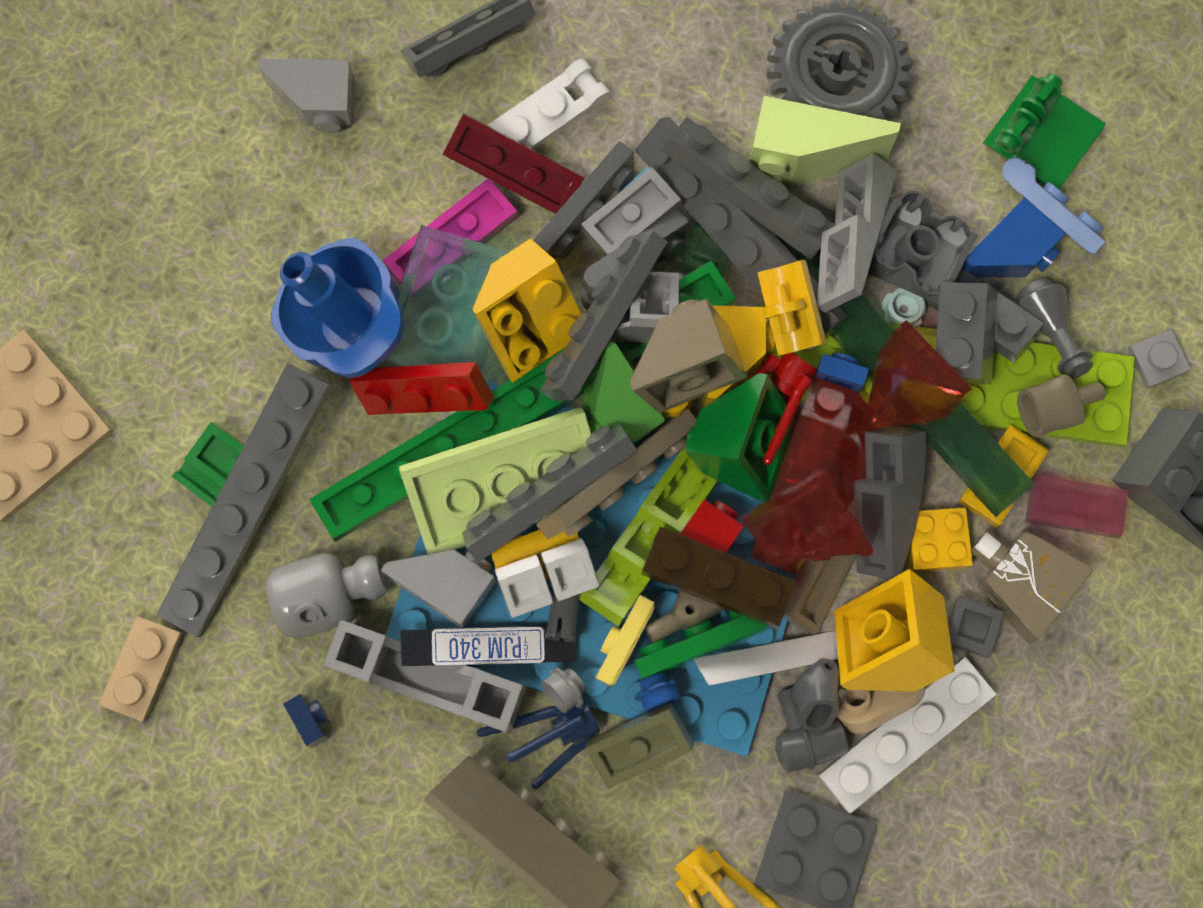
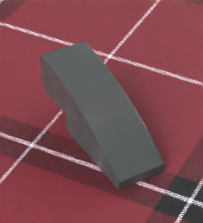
(890, 497)

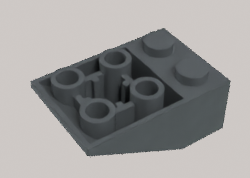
(1167, 472)

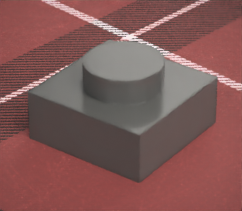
(974, 627)

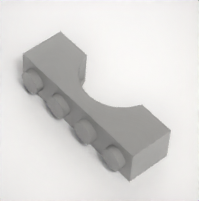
(448, 687)

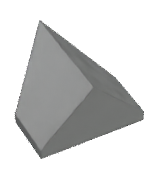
(654, 300)

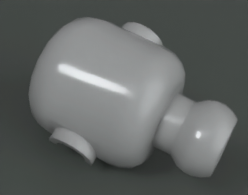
(321, 591)

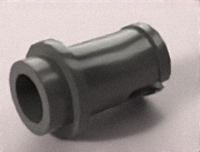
(562, 618)

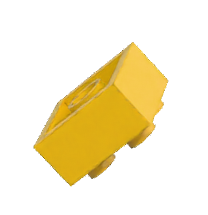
(940, 541)

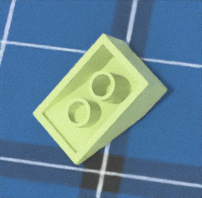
(814, 143)

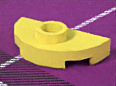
(621, 642)

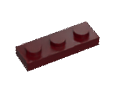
(512, 164)

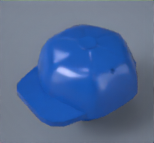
(338, 308)

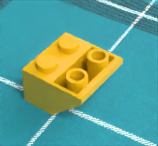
(525, 309)

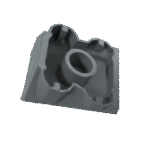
(918, 247)

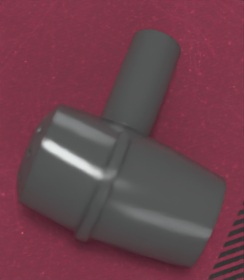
(805, 748)

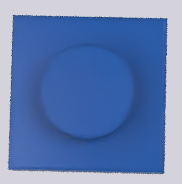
(842, 370)

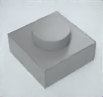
(1159, 359)

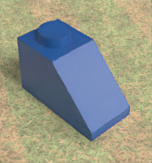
(1016, 245)

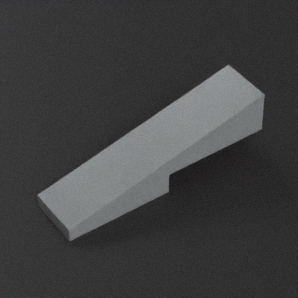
(850, 244)

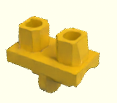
(791, 307)

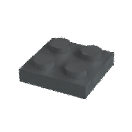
(815, 853)

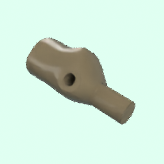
(1056, 404)
(686, 613)

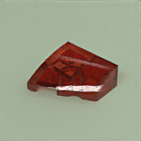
(806, 524)

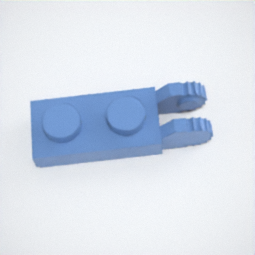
(1051, 203)

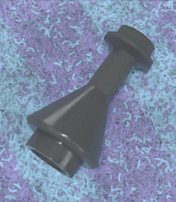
(1049, 305)

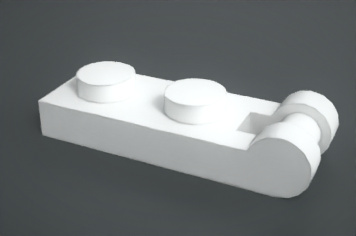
(552, 107)

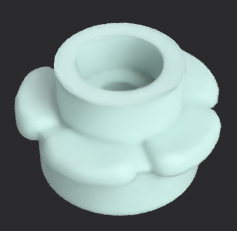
(915, 304)

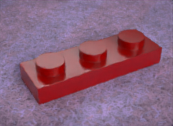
(423, 389)

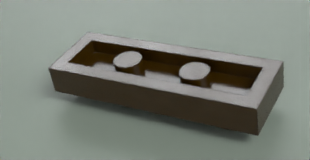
(718, 578)

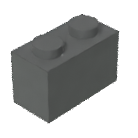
(967, 329)

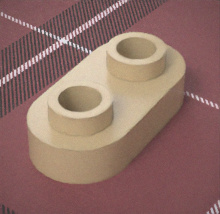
(877, 708)

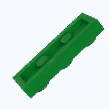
(699, 642)

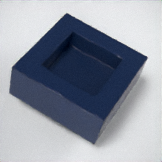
(308, 719)

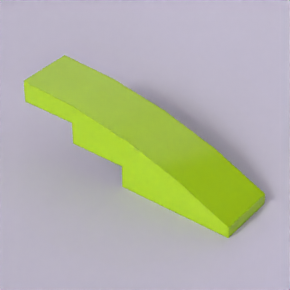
(667, 506)

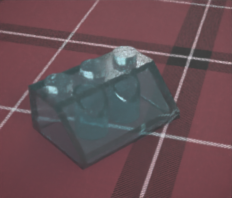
(439, 300)

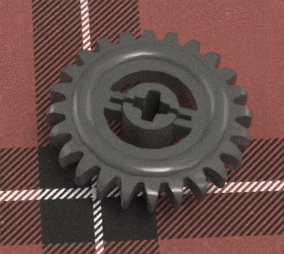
(800, 46)

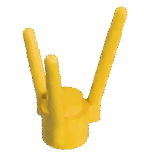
(701, 873)

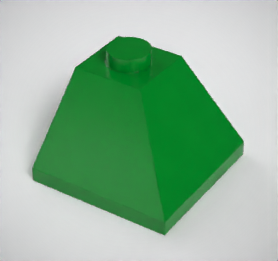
(736, 434)

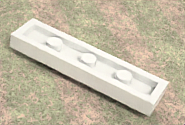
(906, 737)

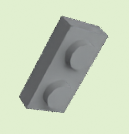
(631, 211)

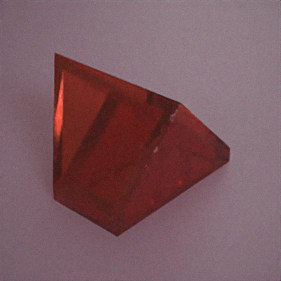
(912, 383)

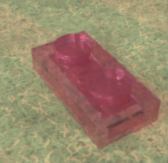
(1076, 506)

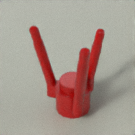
(793, 378)

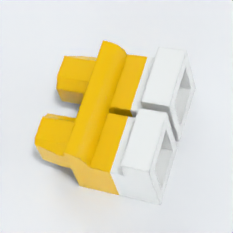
(531, 558)

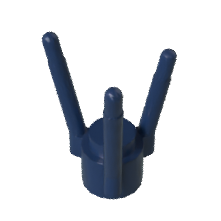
(570, 727)

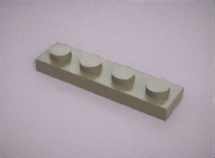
(607, 489)

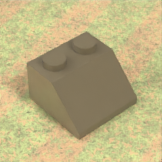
(687, 357)

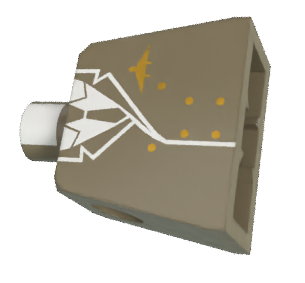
(1028, 580)

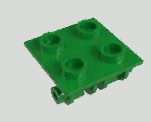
(1045, 130)

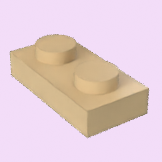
(140, 669)

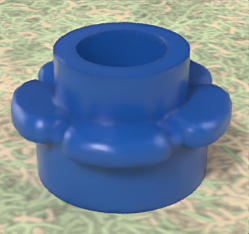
(657, 692)

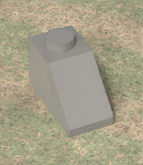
(313, 89)
(444, 582)

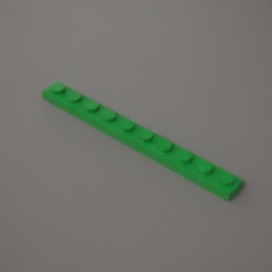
(380, 485)

